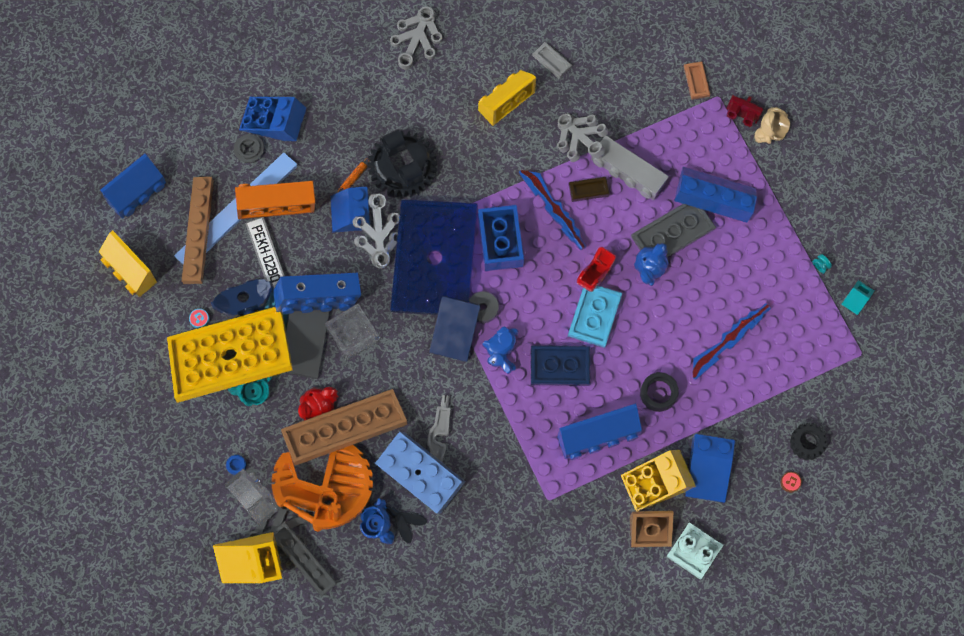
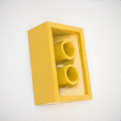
(507, 96)
(126, 265)

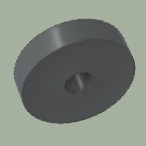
(490, 302)

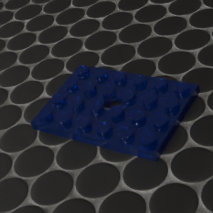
(426, 229)

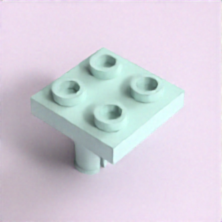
(694, 551)

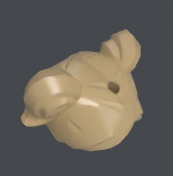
(773, 126)

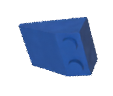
(710, 467)

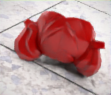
(317, 402)

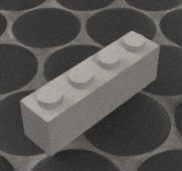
(631, 169)

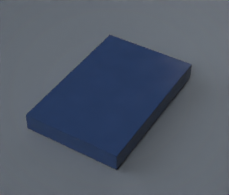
(455, 328)
(560, 365)

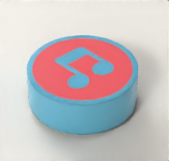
(199, 318)

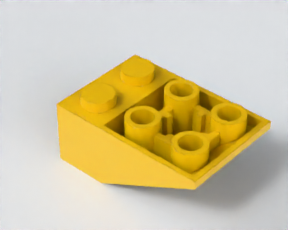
(658, 480)
(249, 560)

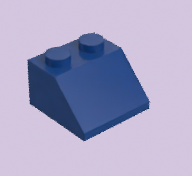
(347, 206)

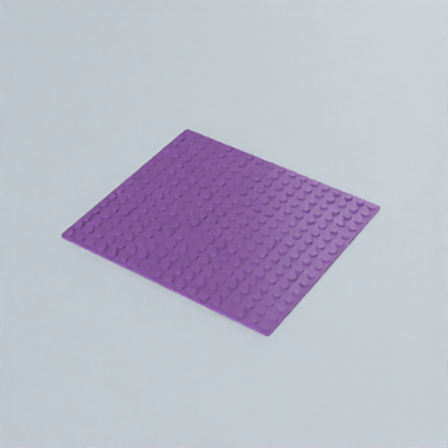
(659, 324)

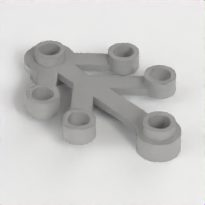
(416, 36)
(568, 123)
(378, 234)

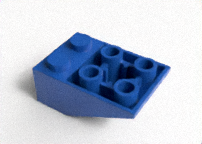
(273, 117)

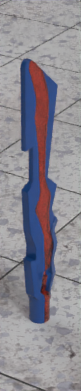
(554, 208)
(729, 339)

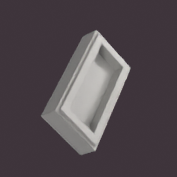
(552, 60)

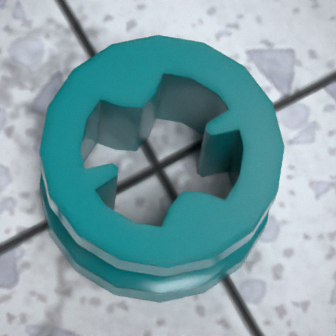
(822, 263)

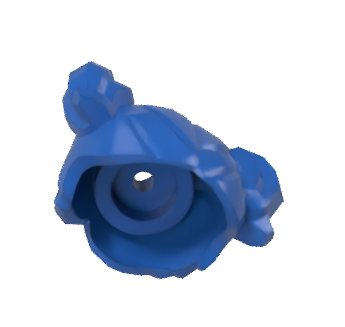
(655, 263)
(377, 514)

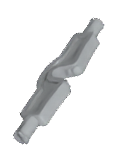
(440, 428)

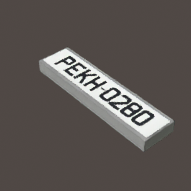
(265, 250)

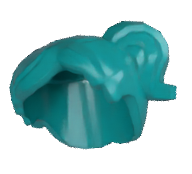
(244, 391)

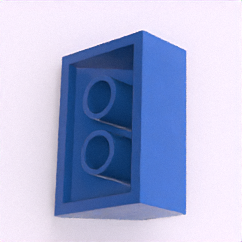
(133, 186)

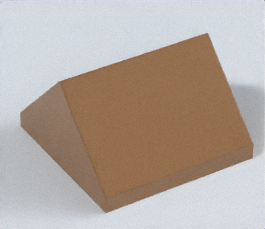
(651, 528)

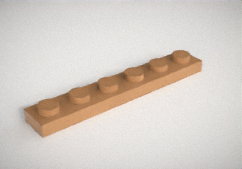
(197, 230)

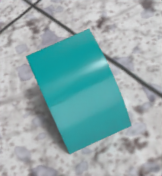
(857, 297)

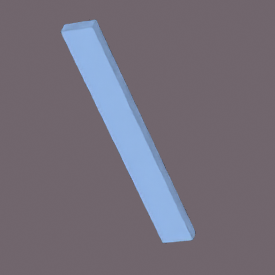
(228, 216)

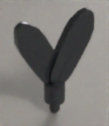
(402, 519)

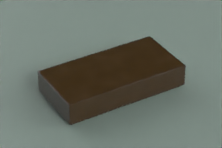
(588, 189)

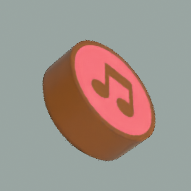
(790, 482)

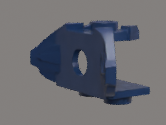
(228, 302)

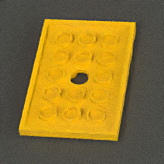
(199, 354)

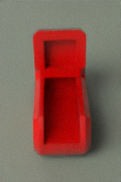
(597, 269)

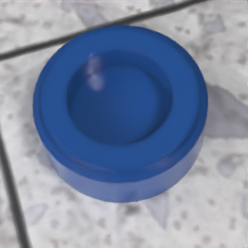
(235, 464)

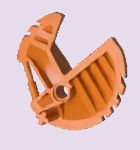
(344, 484)

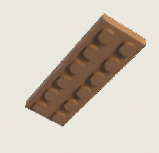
(343, 427)

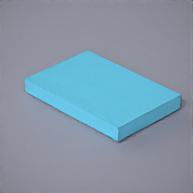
(595, 315)

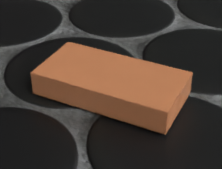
(696, 80)

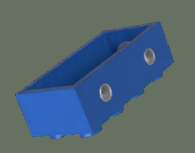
(317, 292)

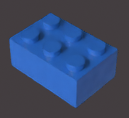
(500, 238)

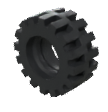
(817, 433)

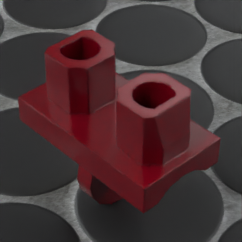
(744, 109)

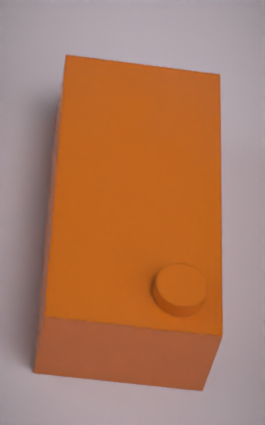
(274, 199)

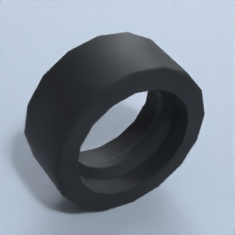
(670, 381)

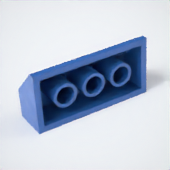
(716, 194)
(599, 432)

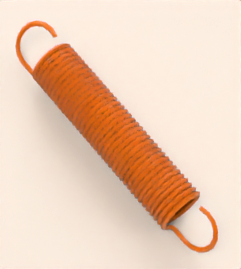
(354, 176)

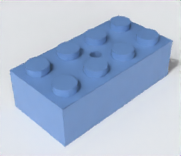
(436, 482)

